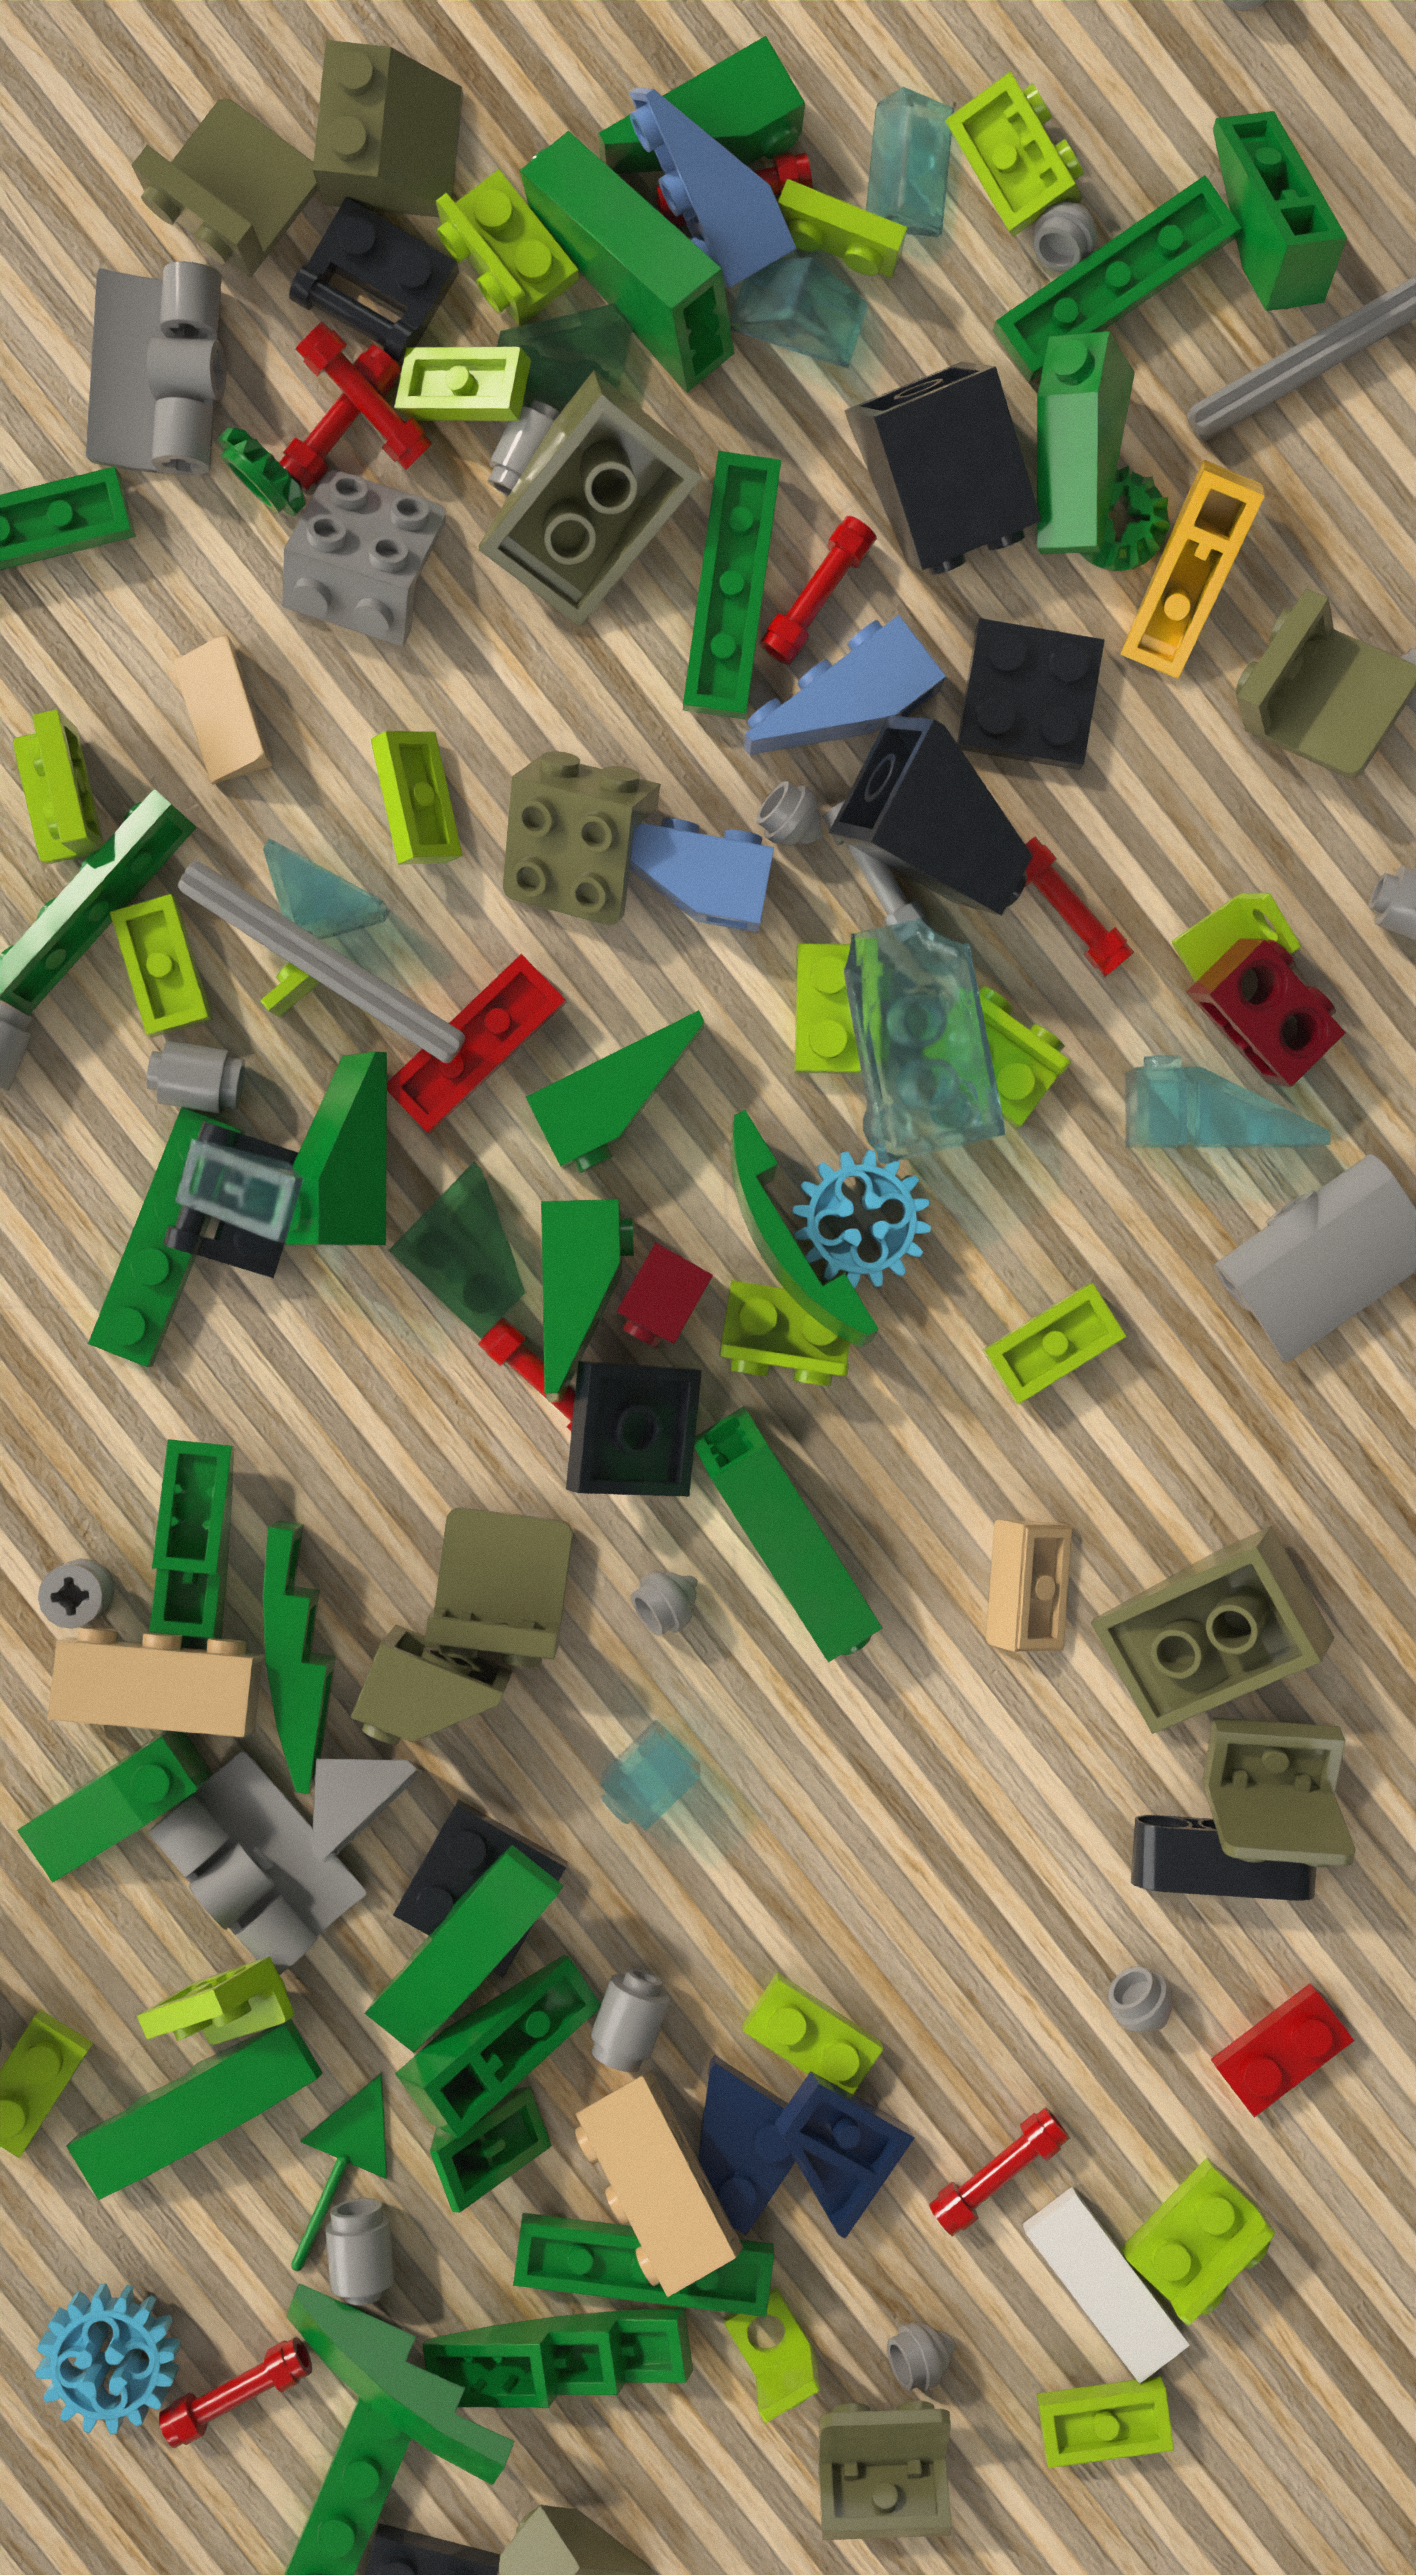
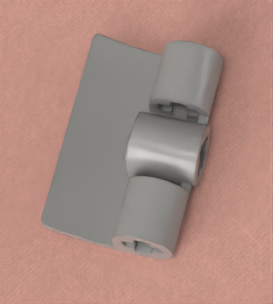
(155, 370)
(1324, 1257)
(255, 1863)

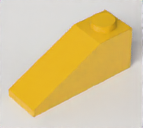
(1193, 568)

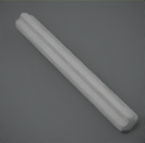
(1304, 362)
(321, 962)

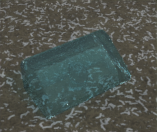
(910, 162)

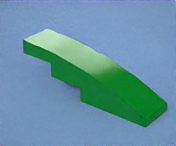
(193, 1542)
(296, 1676)
(464, 1948)
(194, 2109)
(562, 2355)
(373, 2363)

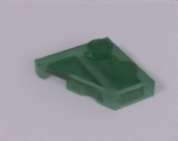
(569, 350)
(464, 1253)

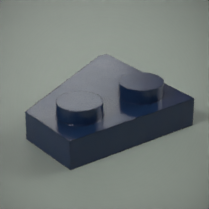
(741, 2143)
(841, 2147)

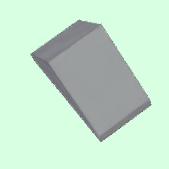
(352, 1796)

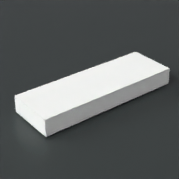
(1105, 2285)

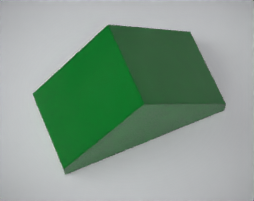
(490, 2150)

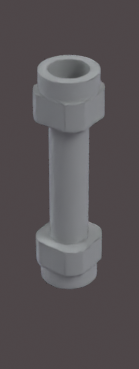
(882, 882)

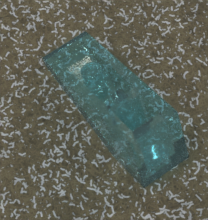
(1203, 1110)

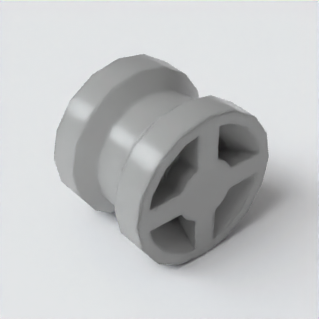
(90, 1590)

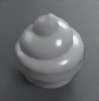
(1064, 235)
(790, 815)
(665, 1601)
(1140, 1999)
(919, 2355)

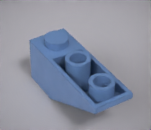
(720, 197)
(878, 679)
(705, 874)

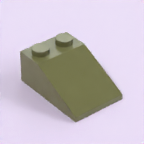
(590, 499)
(1214, 1631)

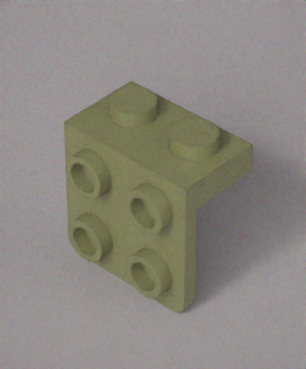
(229, 186)
(1323, 690)
(574, 835)
(500, 1586)
(1276, 1792)
(884, 2472)

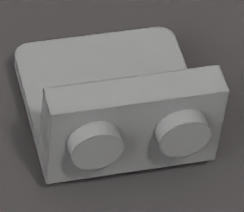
(360, 555)

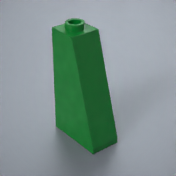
(633, 258)
(786, 1535)

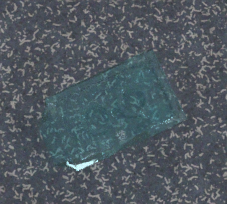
(920, 1042)

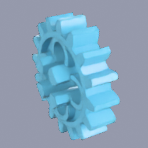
(878, 1187)
(77, 2335)

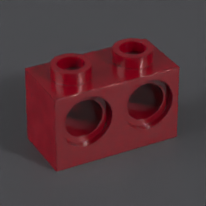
(1257, 1024)
(662, 1296)

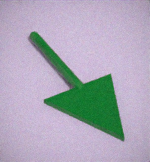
(353, 2136)

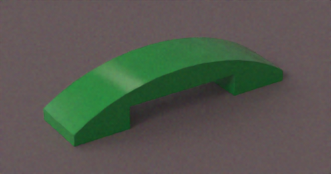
(832, 1305)

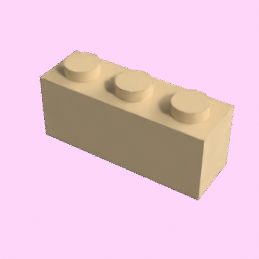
(156, 1683)
(657, 2184)

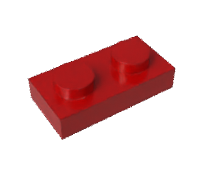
(1282, 2050)

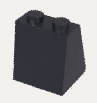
(946, 465)
(933, 818)

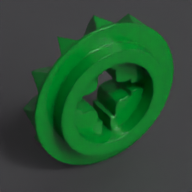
(260, 472)
(1141, 539)

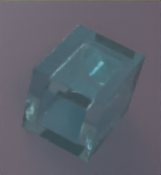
(648, 1777)

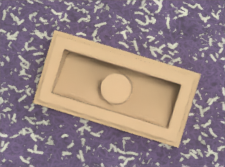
(222, 710)
(1029, 1585)

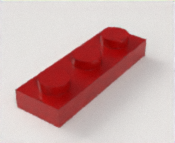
(493, 1029)

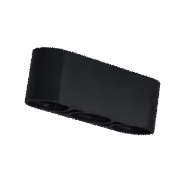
(1188, 1858)

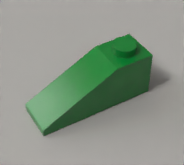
(739, 102)
(1287, 229)
(1079, 439)
(602, 1101)
(345, 1160)
(579, 1275)
(116, 1803)
(497, 2046)

